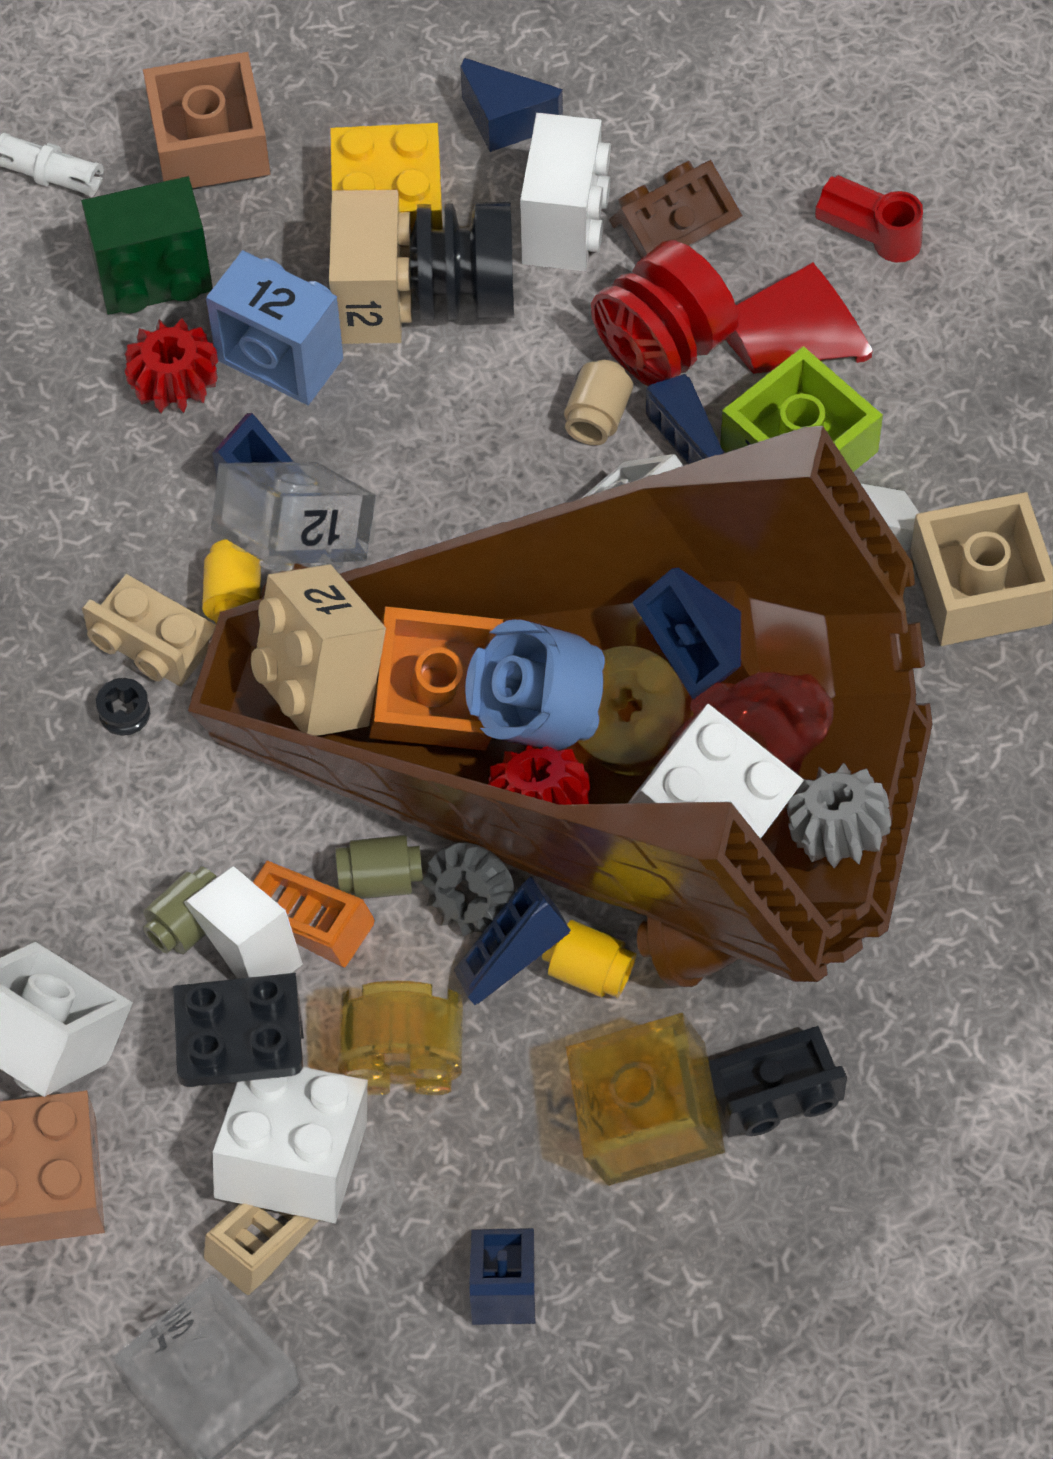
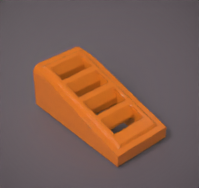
(340, 927)

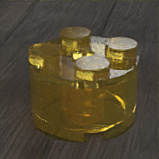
(665, 706)
(401, 1037)

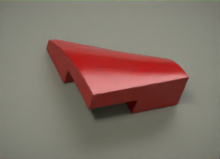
(793, 315)

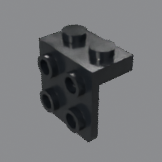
(238, 1030)

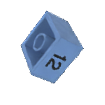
(275, 326)

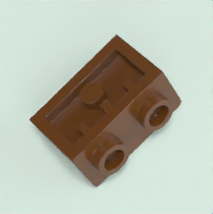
(684, 209)

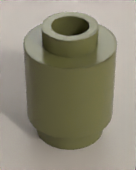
(378, 867)
(169, 919)

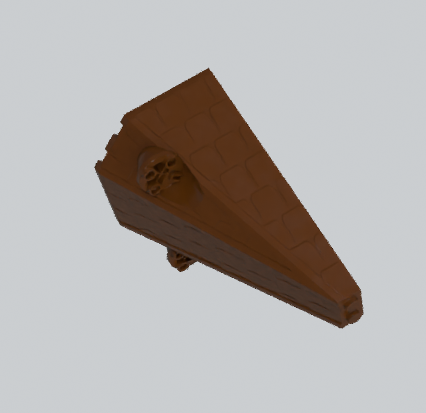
(818, 594)

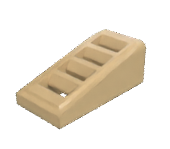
(242, 1255)

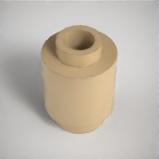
(597, 402)

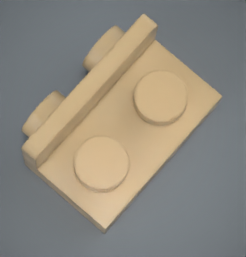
(149, 629)

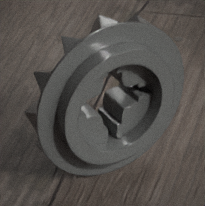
(486, 877)

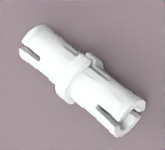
(50, 165)

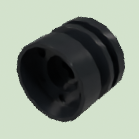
(464, 261)

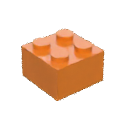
(424, 678)

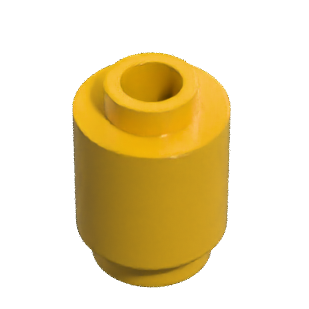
(229, 579)
(591, 961)

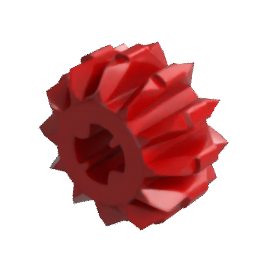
(171, 365)
(543, 775)

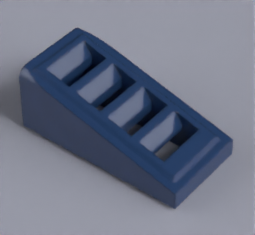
(681, 418)
(511, 941)

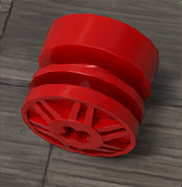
(664, 313)

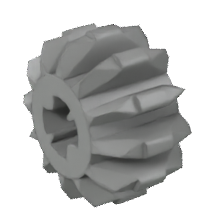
(839, 815)

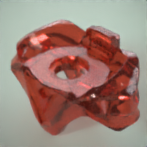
(784, 709)

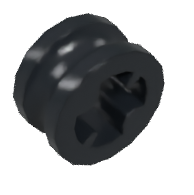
(119, 721)

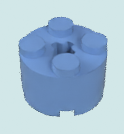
(536, 685)

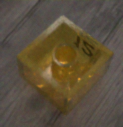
(644, 1099)

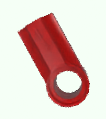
(886, 220)

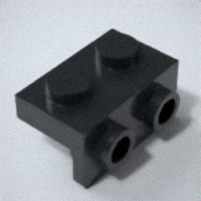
(776, 1082)

